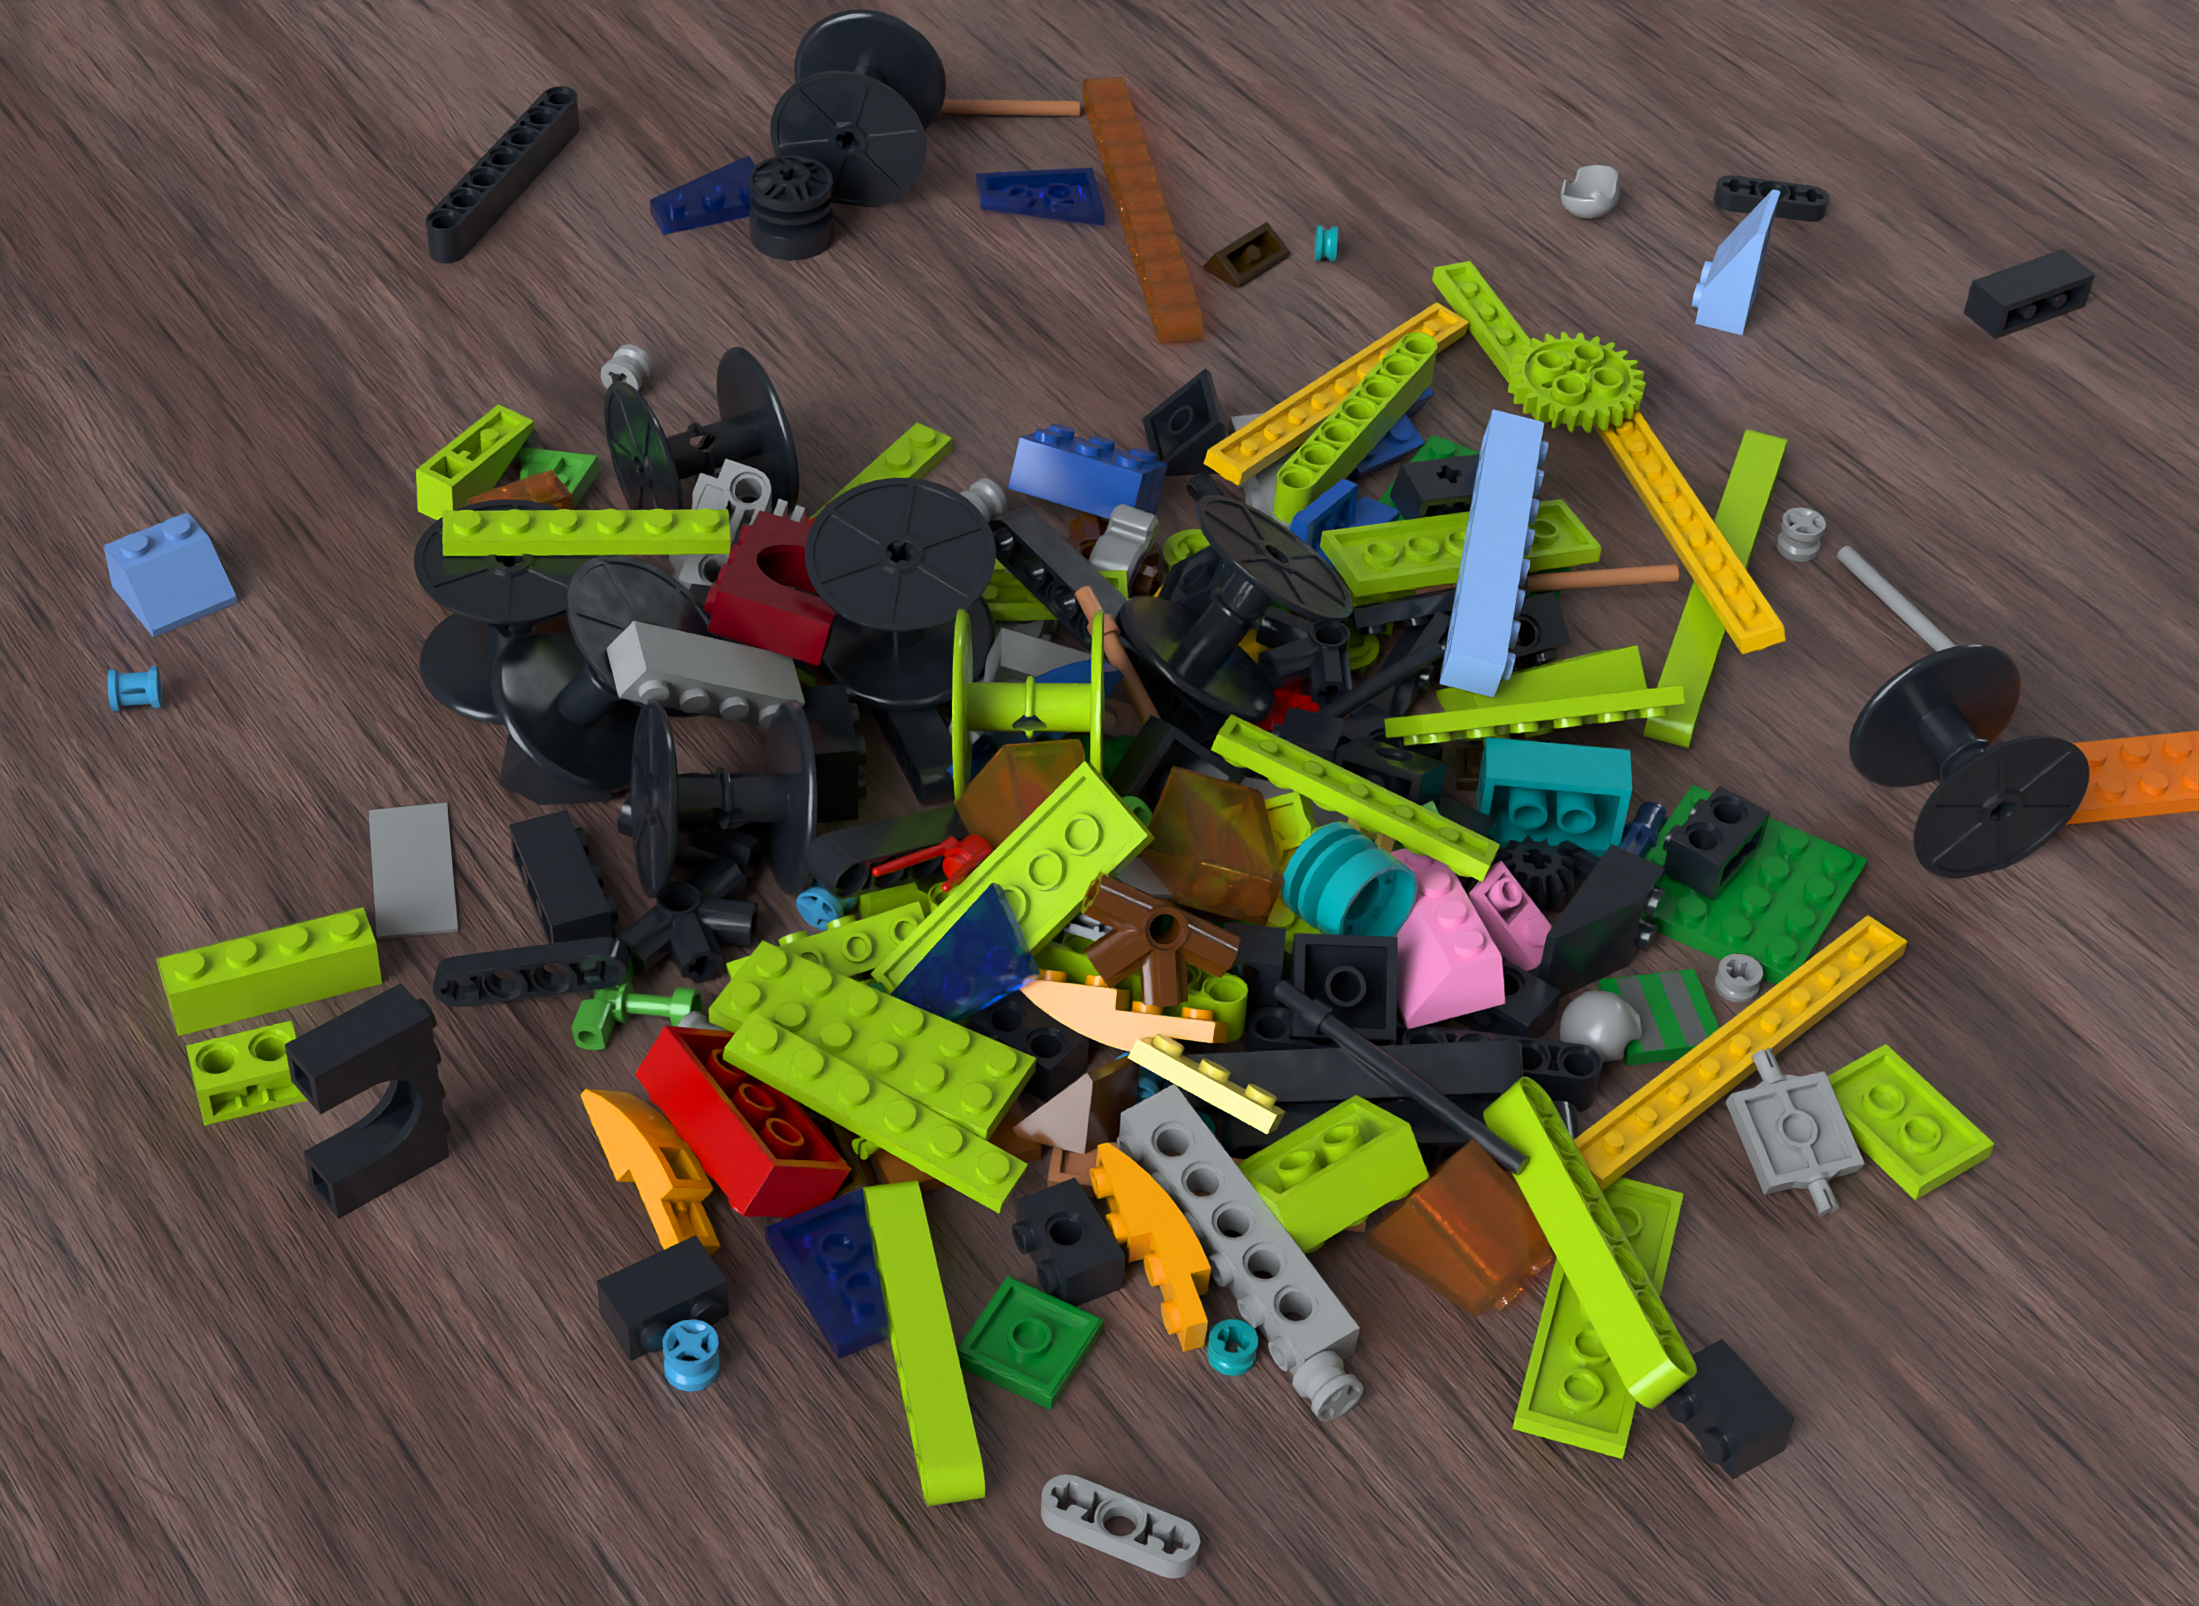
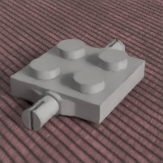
(1794, 1132)

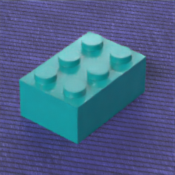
(1555, 792)

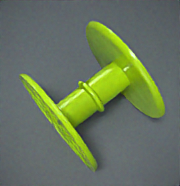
(1000, 705)

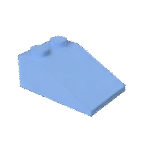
(1733, 277)

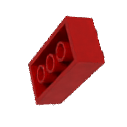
(741, 1129)

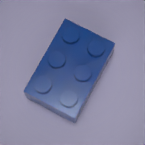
(1086, 472)

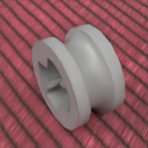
(1740, 968)

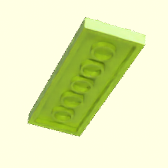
(1431, 548)
(1534, 715)
(1040, 869)
(892, 1041)
(1570, 1379)

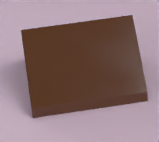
(1086, 1110)

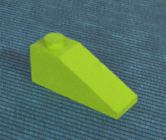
(471, 462)

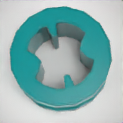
(1326, 243)
(1229, 1362)

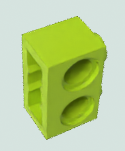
(243, 1073)

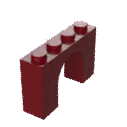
(754, 604)

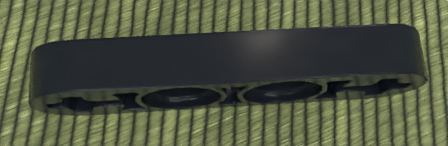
(472, 981)

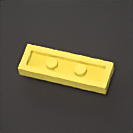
(1208, 1082)

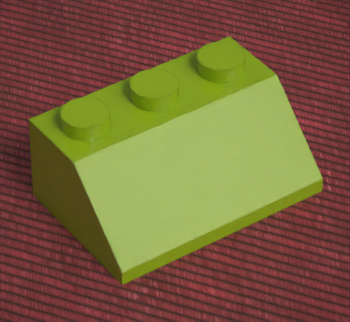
(1336, 1171)

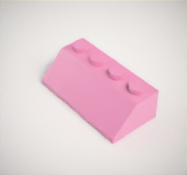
(1444, 950)

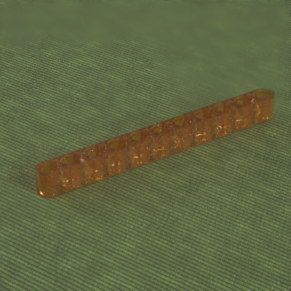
(1142, 211)

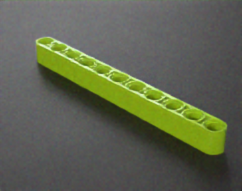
(1700, 630)

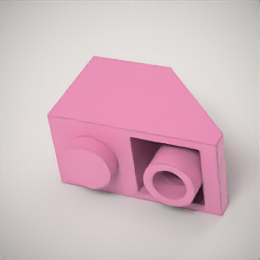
(1510, 917)

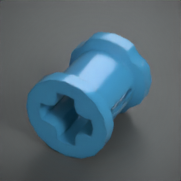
(134, 688)

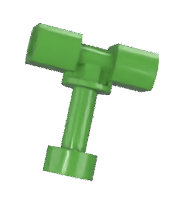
(598, 1015)

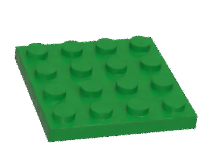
(1771, 907)

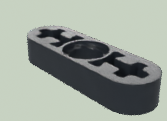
(1795, 200)

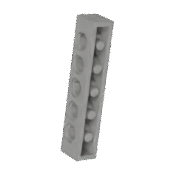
(1172, 1124)

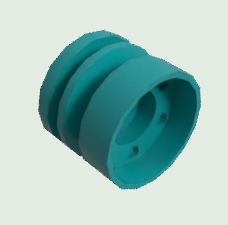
(1348, 884)

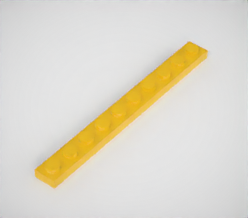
(1298, 416)
(1693, 535)
(1726, 1055)

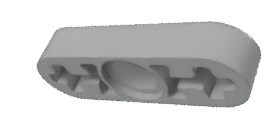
(1129, 1548)

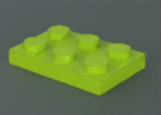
(1906, 1122)

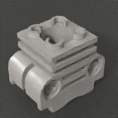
(744, 494)

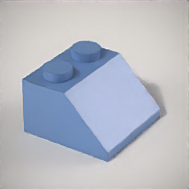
(169, 574)

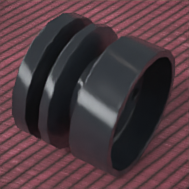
(791, 207)

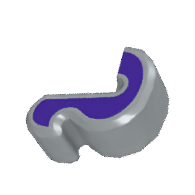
(1125, 542)

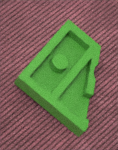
(573, 469)

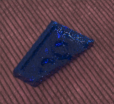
(1043, 193)
(706, 200)
(973, 962)
(834, 1271)

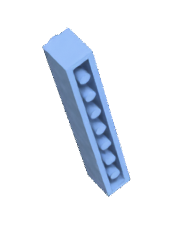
(1493, 555)

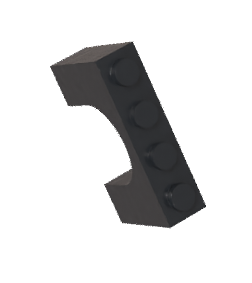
(406, 1130)

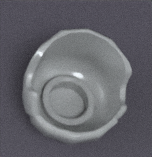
(1592, 192)
(1601, 1022)

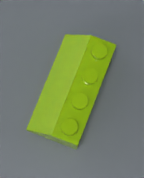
(1572, 677)
(270, 970)

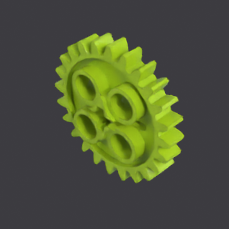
(1575, 382)

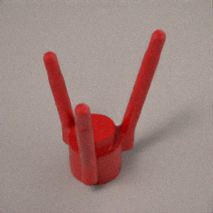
(959, 860)

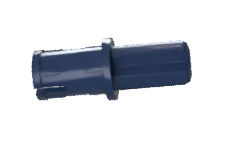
(1644, 828)

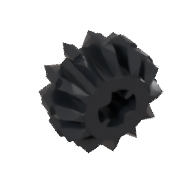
(1540, 870)

